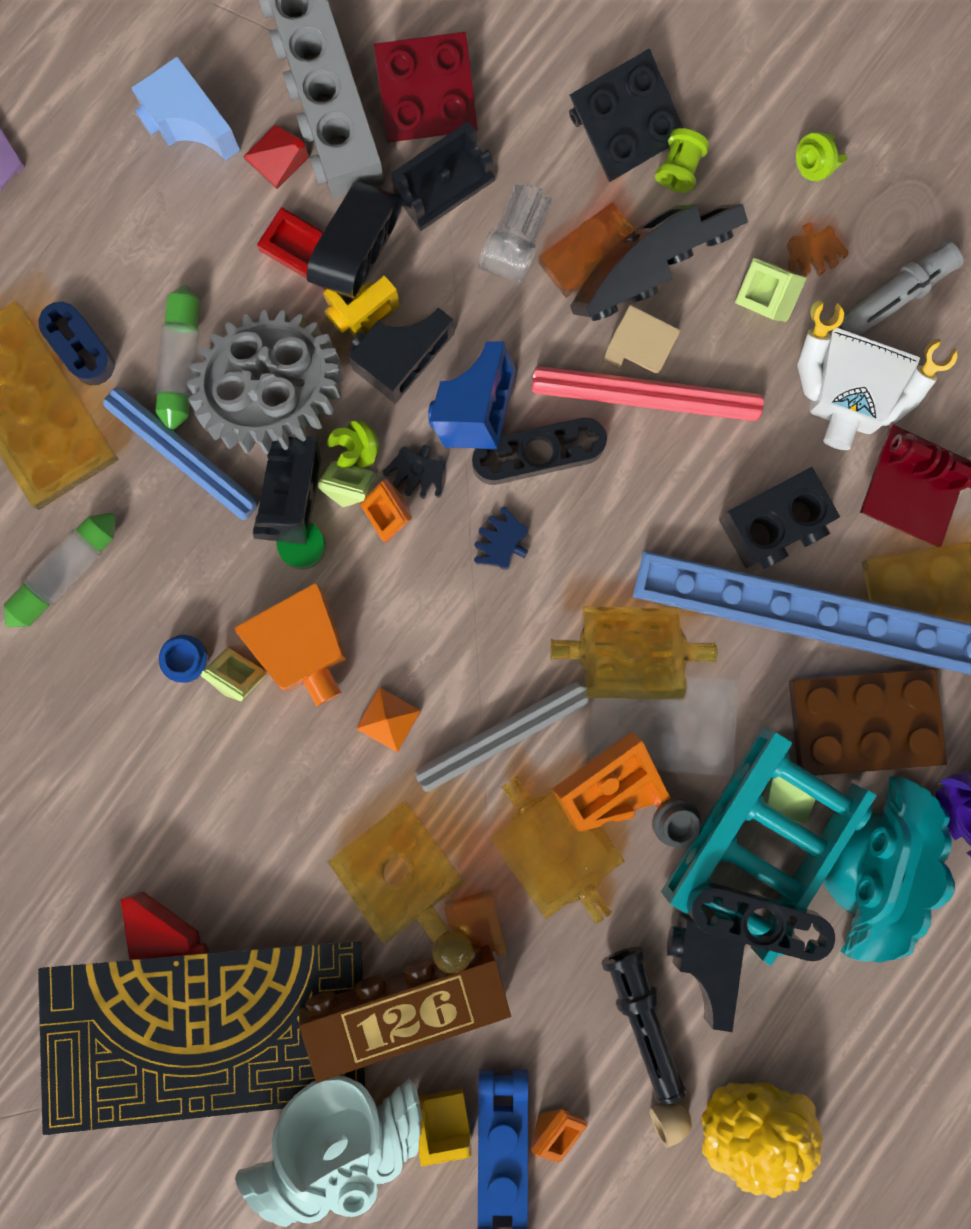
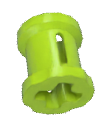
(682, 160)

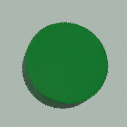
(301, 555)

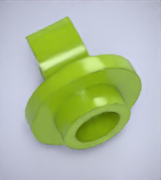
(818, 156)
(360, 442)

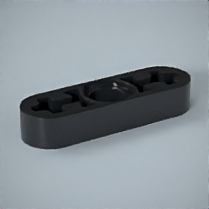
(575, 454)
(798, 918)

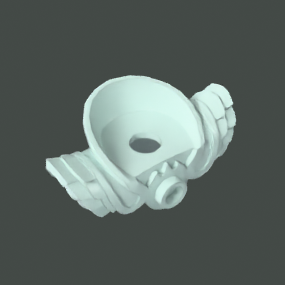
(333, 1152)

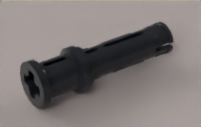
(639, 1002)

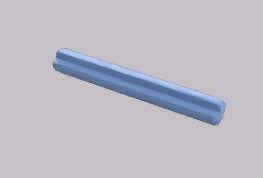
(180, 453)

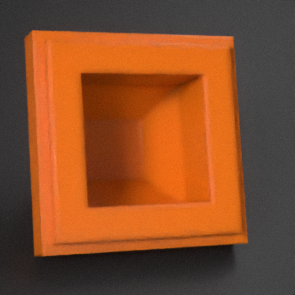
(386, 510)
(388, 719)
(556, 1134)

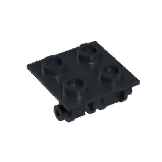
(626, 114)

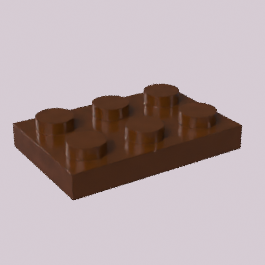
(868, 722)

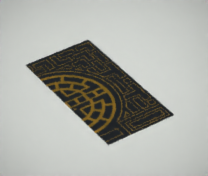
(181, 1034)

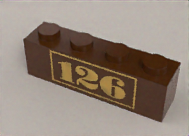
(400, 1013)

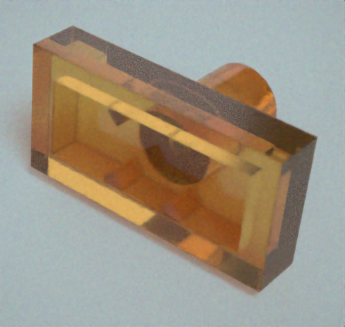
(579, 252)

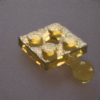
(428, 881)

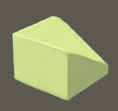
(770, 290)

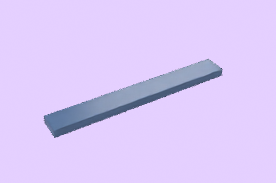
(805, 612)

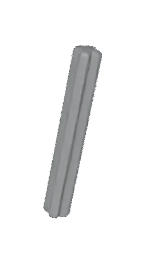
(501, 736)

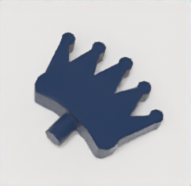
(503, 541)

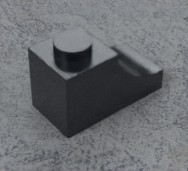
(398, 355)
(714, 964)

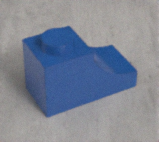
(474, 405)

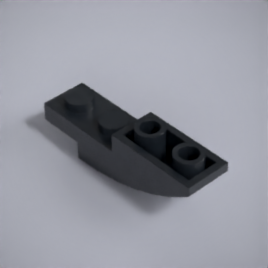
(643, 257)

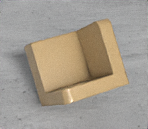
(641, 340)

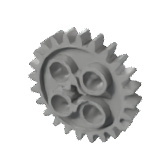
(261, 369)

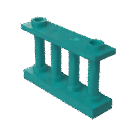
(743, 801)

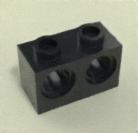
(775, 512)

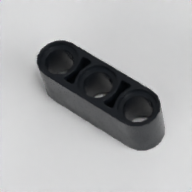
(354, 239)

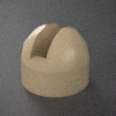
(671, 1123)

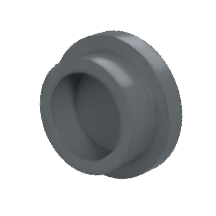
(676, 823)

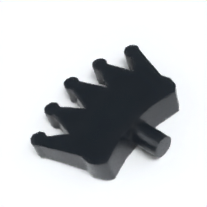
(417, 470)

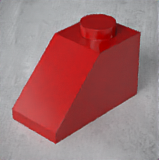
(157, 931)

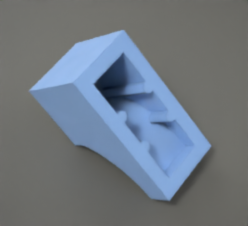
(181, 110)

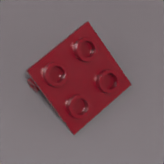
(425, 86)
(916, 486)

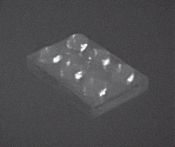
(677, 733)

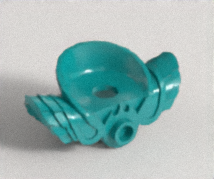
(894, 874)

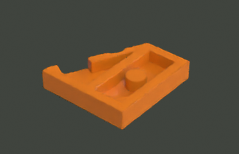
(612, 786)

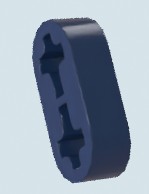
(84, 338)

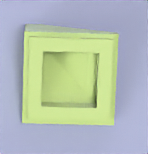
(789, 799)

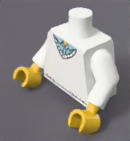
(860, 380)

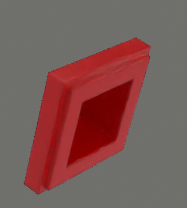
(277, 155)

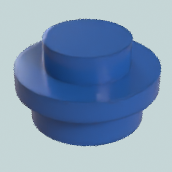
(183, 658)

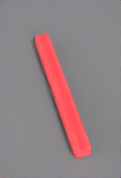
(647, 393)

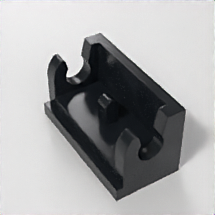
(443, 176)
(288, 492)

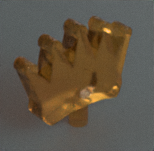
(814, 249)

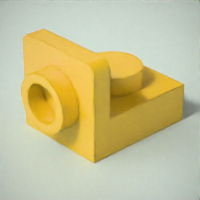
(371, 304)

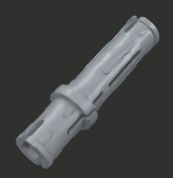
(913, 281)

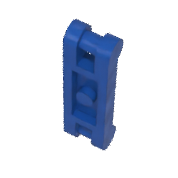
(503, 1149)

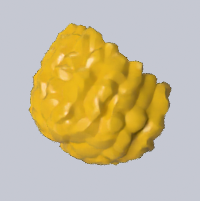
(762, 1137)

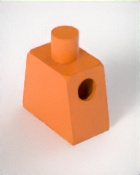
(297, 643)

